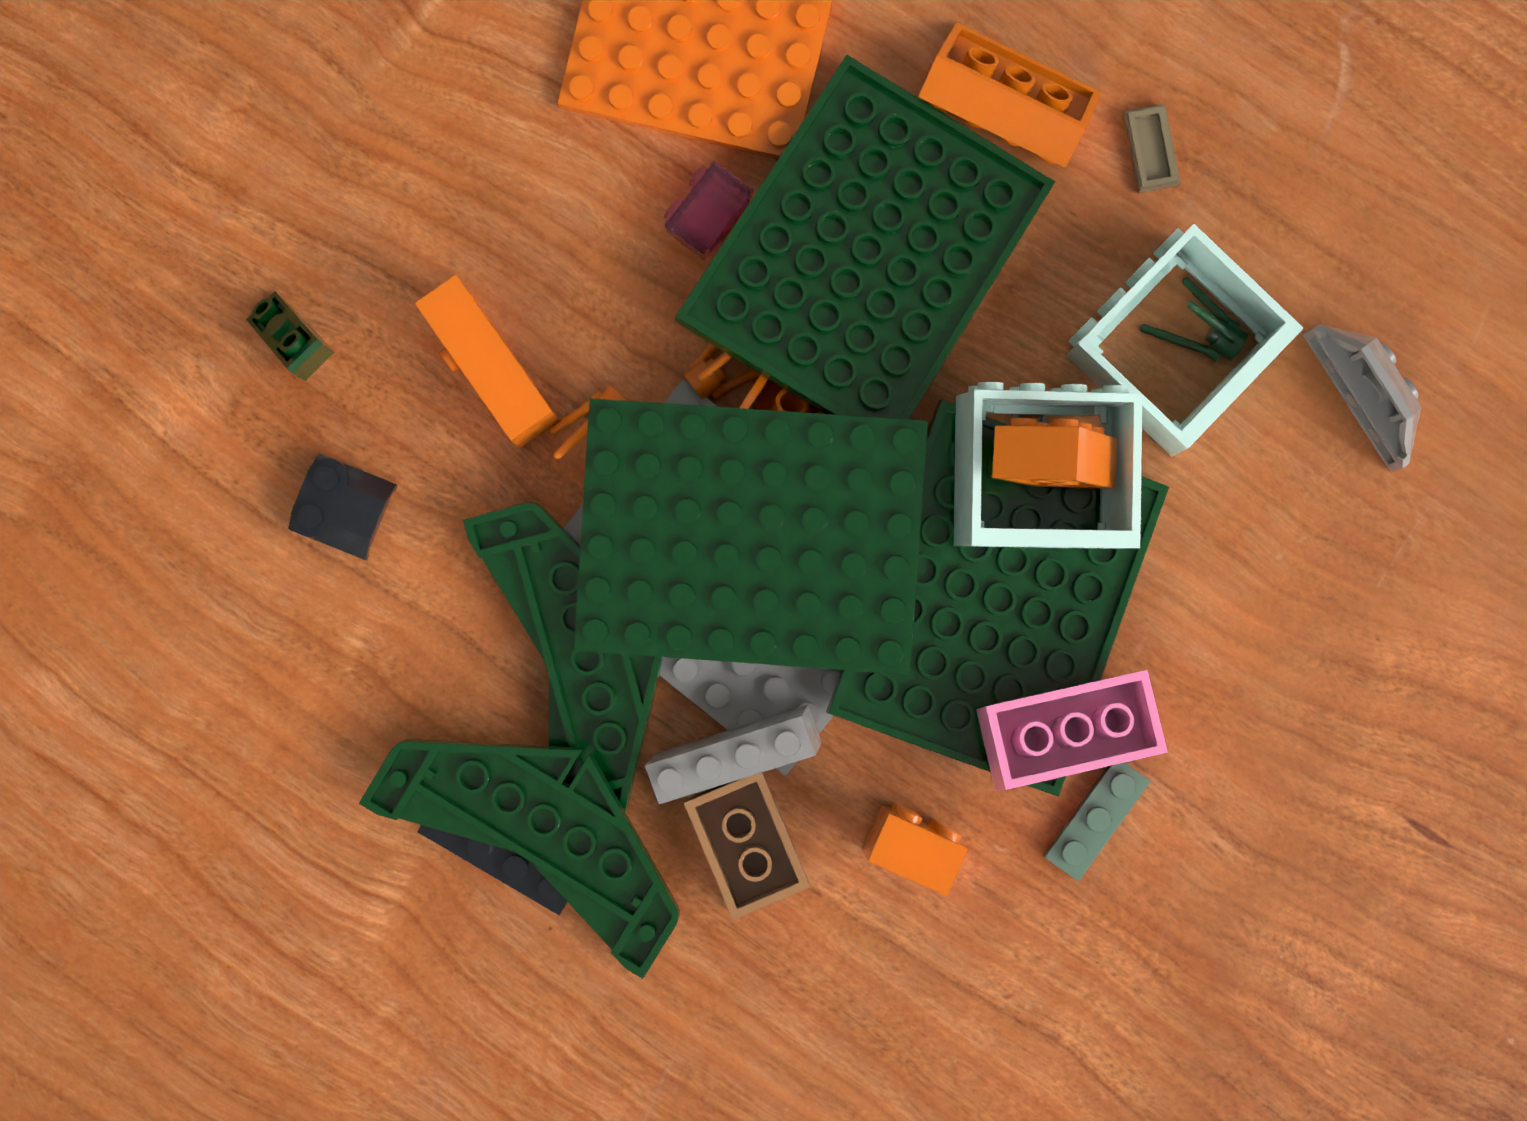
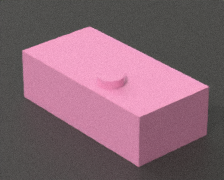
(1071, 730)

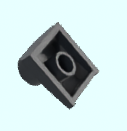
(340, 506)

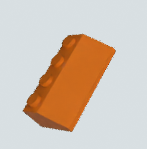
(1010, 95)

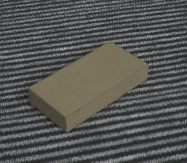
(1151, 148)

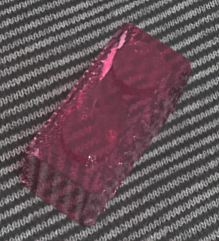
(708, 209)

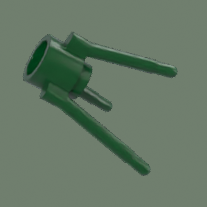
(1224, 335)

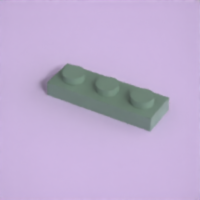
(1096, 819)

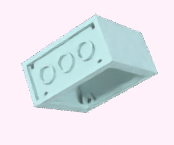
(1232, 288)
(1119, 507)

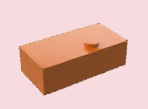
(486, 362)

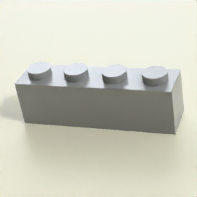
(733, 754)

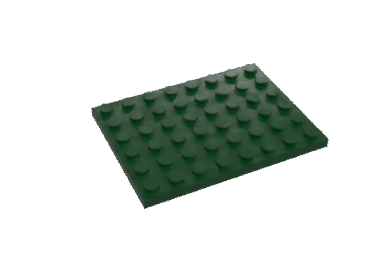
(865, 249)
(750, 536)
(997, 617)

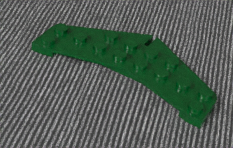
(593, 696)
(568, 832)

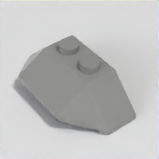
(1371, 388)

